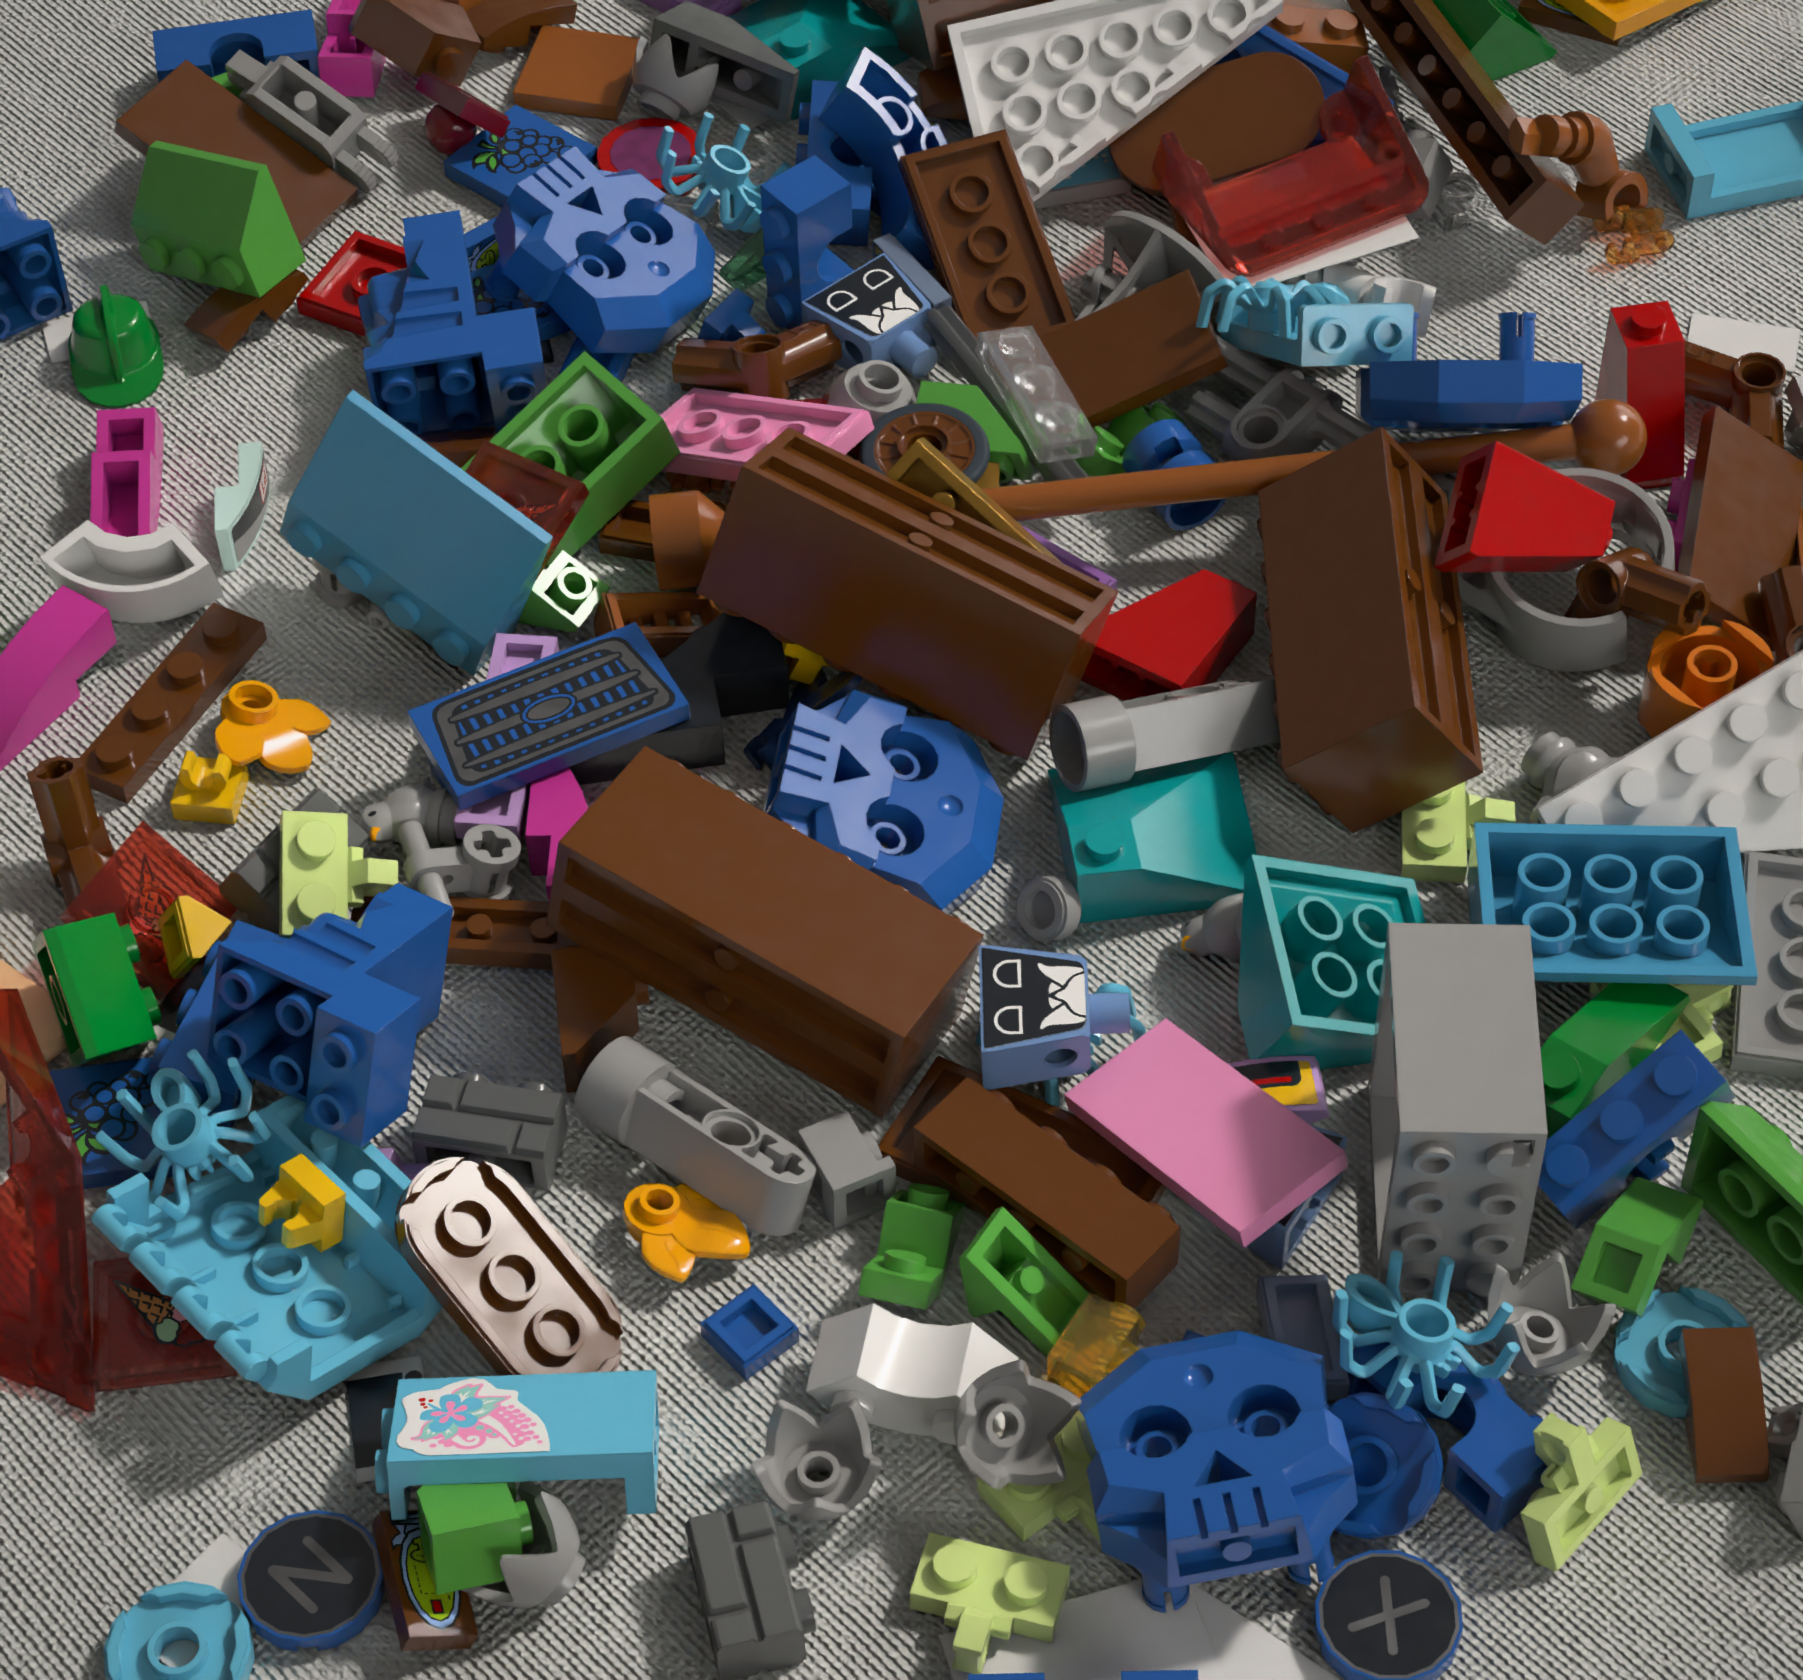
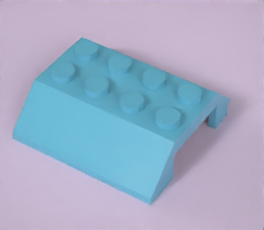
(276, 1311)

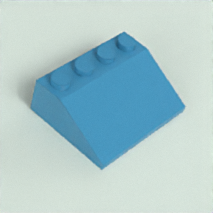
(415, 534)
(1618, 900)

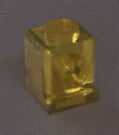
(1094, 1344)

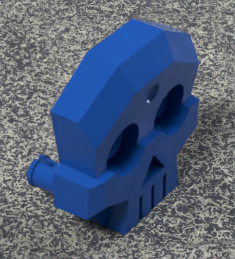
(602, 255)
(1471, 393)
(842, 789)
(1221, 1492)

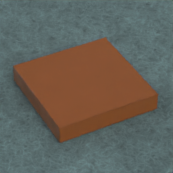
(577, 73)

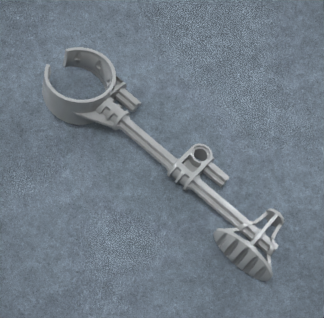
(1297, 415)

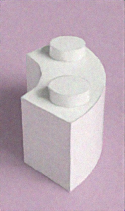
(134, 576)
(902, 1369)

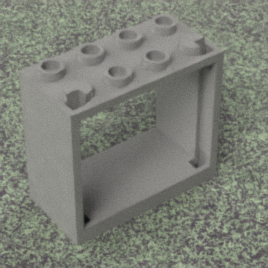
(1448, 1096)

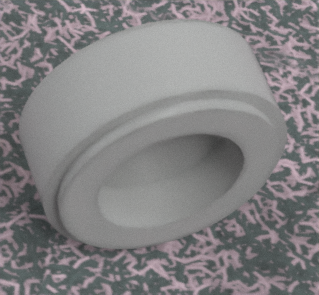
(1048, 908)

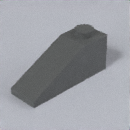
(748, 69)

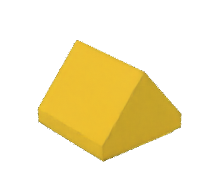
(188, 933)

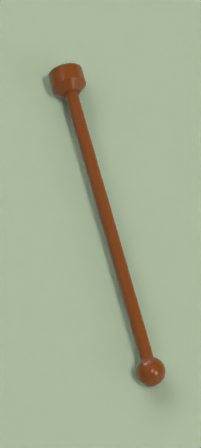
(1600, 437)

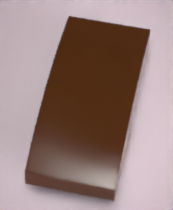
(509, 21)
(228, 314)
(1725, 1405)

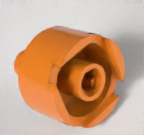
(1697, 670)

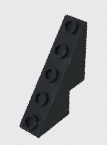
(722, 673)

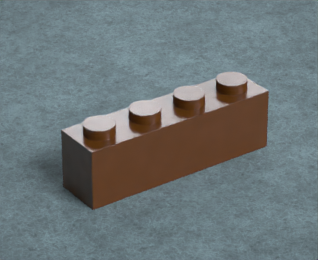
(1073, 1208)

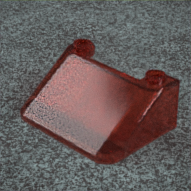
(1308, 200)

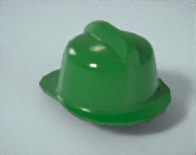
(114, 351)

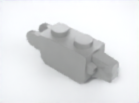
(311, 115)

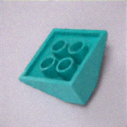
(820, 37)
(1157, 842)
(1315, 957)

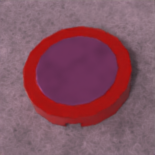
(636, 145)

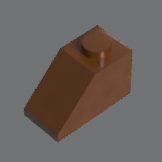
(419, 35)
(593, 1007)

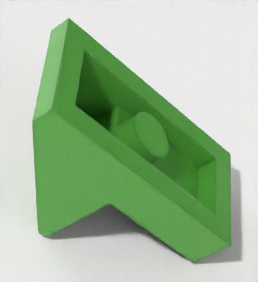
(1018, 1276)

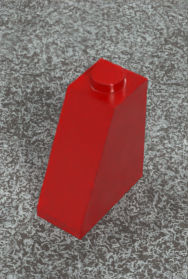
(1647, 370)
(1520, 517)
(1173, 638)

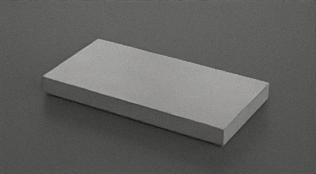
(1770, 1015)

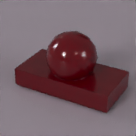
(456, 115)

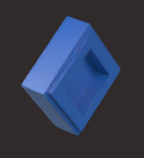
(749, 1332)

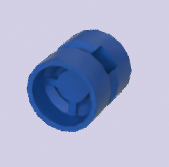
(1171, 446)

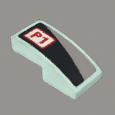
(242, 508)

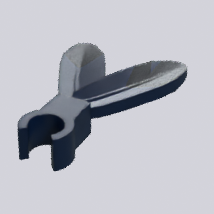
(815, 696)

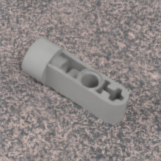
(1108, 740)
(696, 1136)

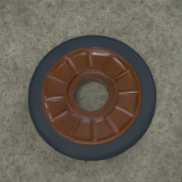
(945, 427)

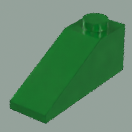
(1604, 1044)

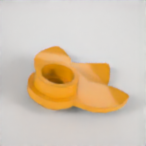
(267, 728)
(679, 1226)

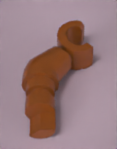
(1589, 150)

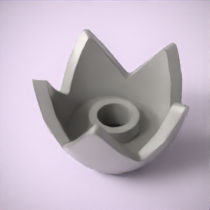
(661, 90)
(871, 387)
(1544, 1320)
(1033, 1417)
(804, 1446)
(546, 1567)

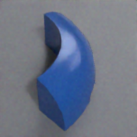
(881, 122)

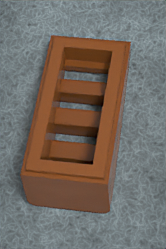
(655, 608)

